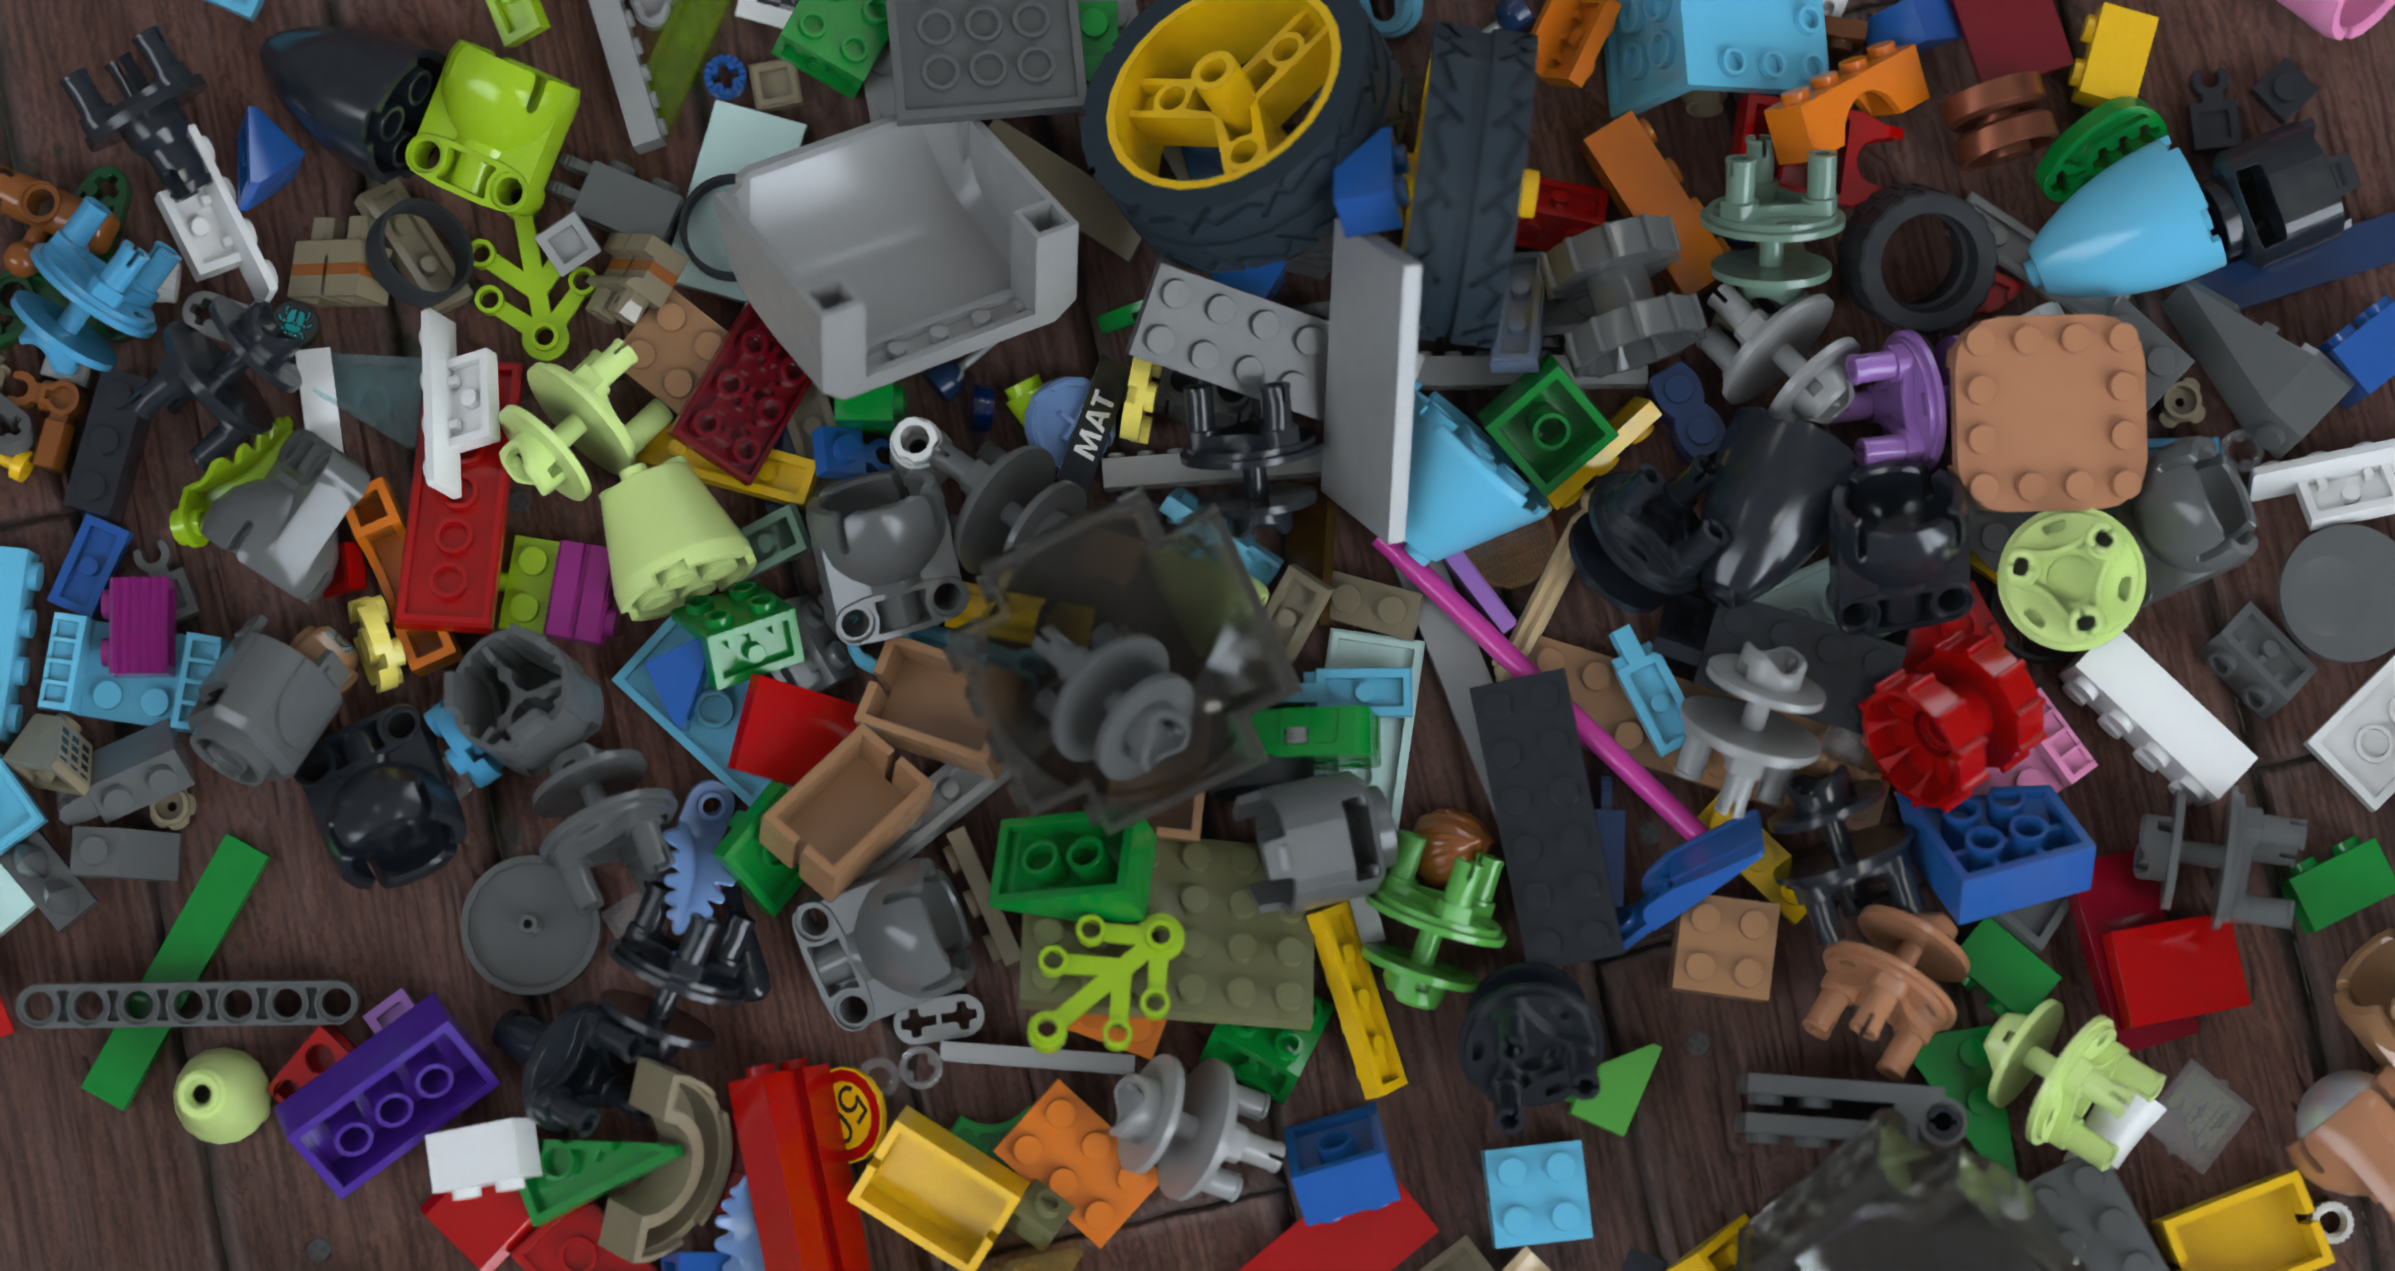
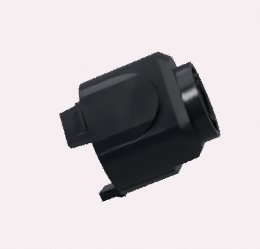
(2278, 195)

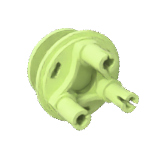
(582, 417)
(2071, 579)
(2081, 1075)

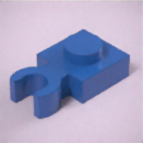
(842, 454)

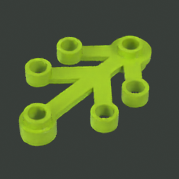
(536, 284)
(1111, 976)

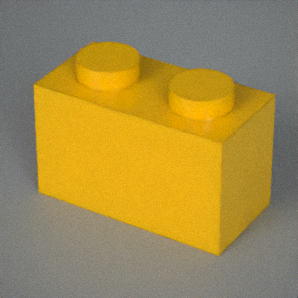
(2113, 55)

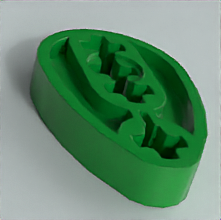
(2079, 145)

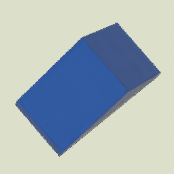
(1914, 22)
(264, 159)
(679, 680)

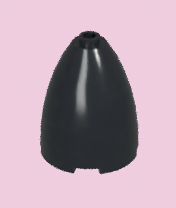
(354, 91)
(1771, 500)

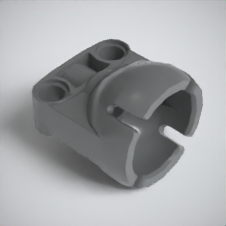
(291, 516)
(2188, 517)
(885, 555)
(887, 942)

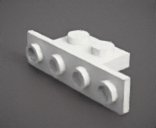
(213, 231)
(457, 402)
(2333, 485)

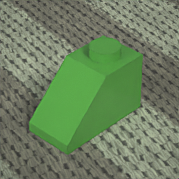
(1621, 1089)

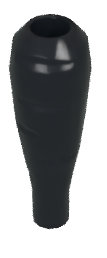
(754, 970)

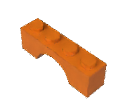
(1816, 115)
(380, 532)

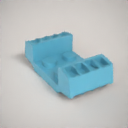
(81, 686)

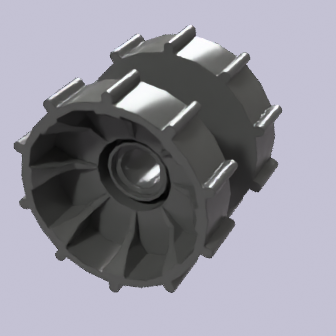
(1615, 271)

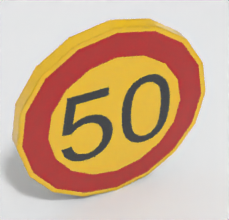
(860, 1112)

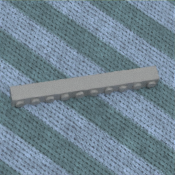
(629, 74)
(1474, 373)
(1166, 471)

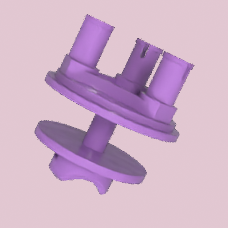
(1907, 400)

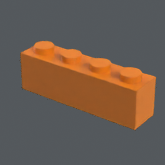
(1644, 183)

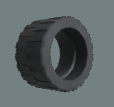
(1968, 276)

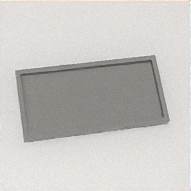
(1371, 381)

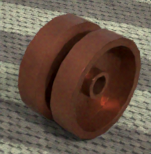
(1999, 120)

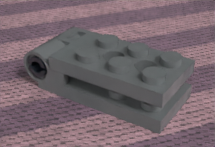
(1914, 1102)

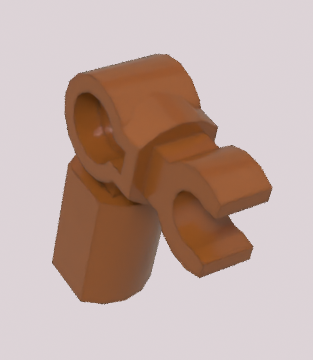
(65, 404)

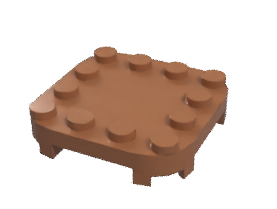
(2048, 412)

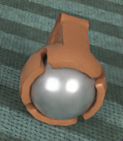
(2349, 1135)

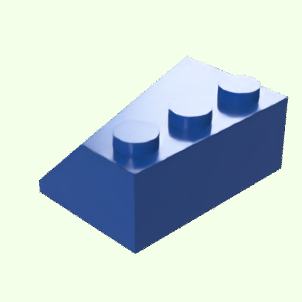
(2000, 850)

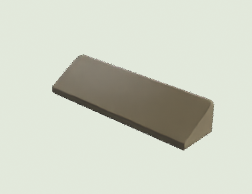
(1074, 190)

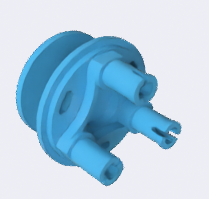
(111, 292)

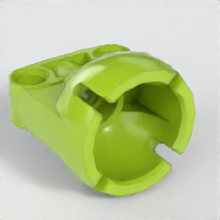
(493, 129)

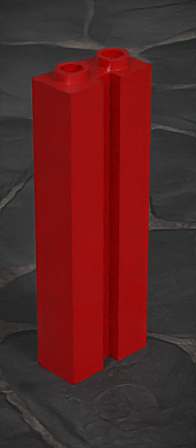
(798, 1168)

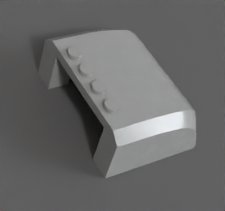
(896, 250)

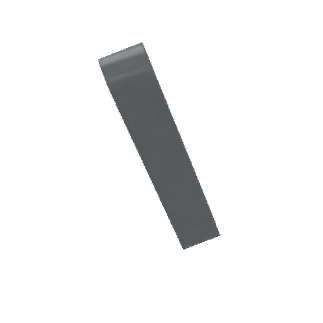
(165, 1003)

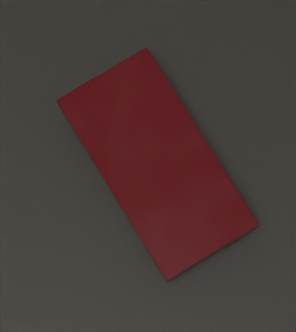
(2012, 37)
(742, 399)
(2116, 904)

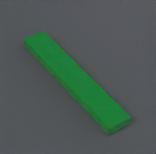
(182, 956)

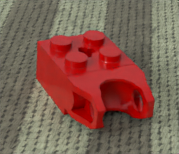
(1859, 131)

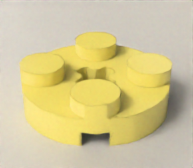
(1140, 399)
(378, 653)

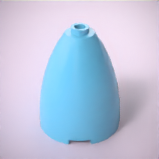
(2128, 230)

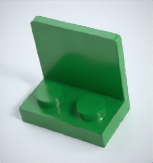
(834, 41)
(742, 632)
(1268, 1056)

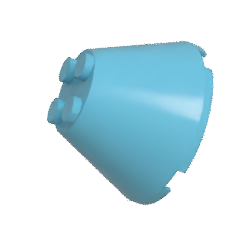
(1460, 484)

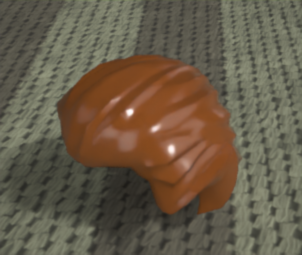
(1449, 835)

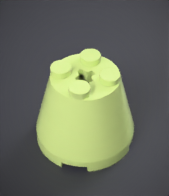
(669, 540)

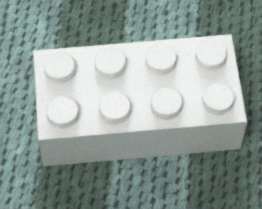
(2157, 719)

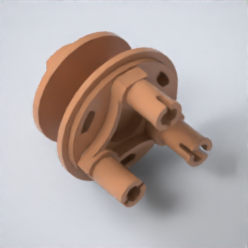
(1892, 982)

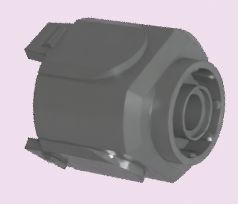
(505, 695)
(264, 707)
(1319, 841)

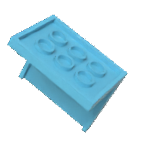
(1711, 46)

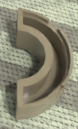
(684, 1192)

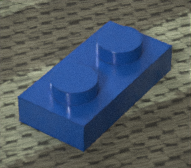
(89, 566)

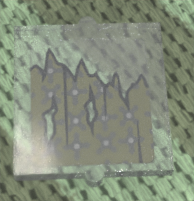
(2199, 1116)

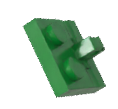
(750, 863)

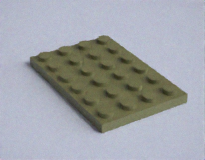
(1233, 958)

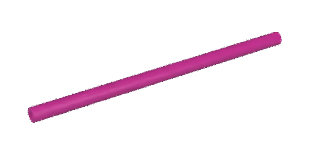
(1519, 665)

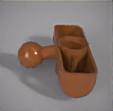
(21, 202)

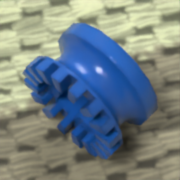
(733, 66)

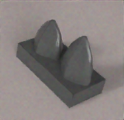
(48, 881)

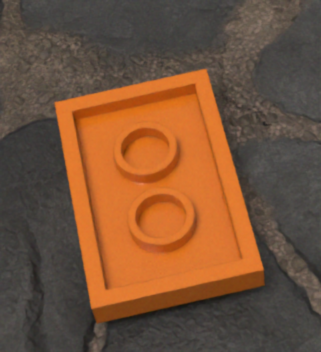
(1078, 1159)

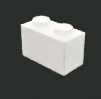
(483, 1156)

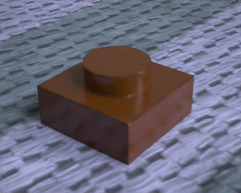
(1844, 34)

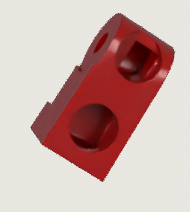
(315, 1056)

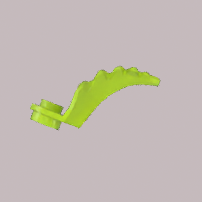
(223, 475)

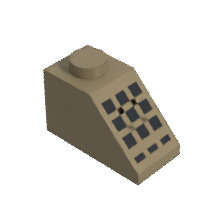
(52, 754)

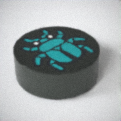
(298, 320)

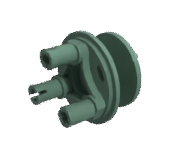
(1770, 214)

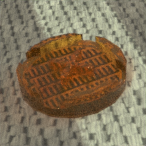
(1515, 557)

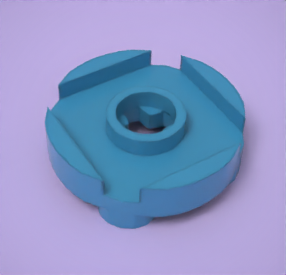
(463, 754)

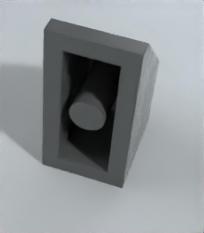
(125, 854)

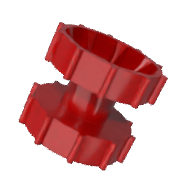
(1953, 720)

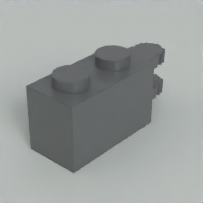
(618, 200)
(131, 775)

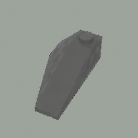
(2263, 378)

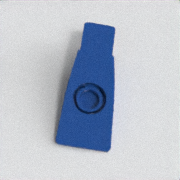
(1691, 874)

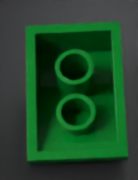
(1073, 870)

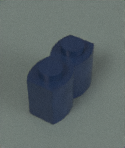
(1692, 423)

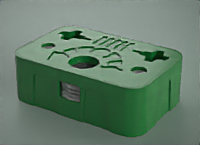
(1325, 735)

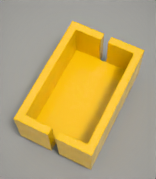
(938, 1190)
(2247, 1230)

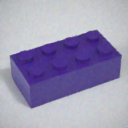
(386, 1096)

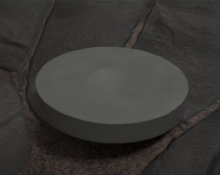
(2340, 594)
(526, 930)

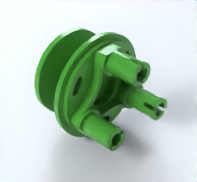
(1457, 914)

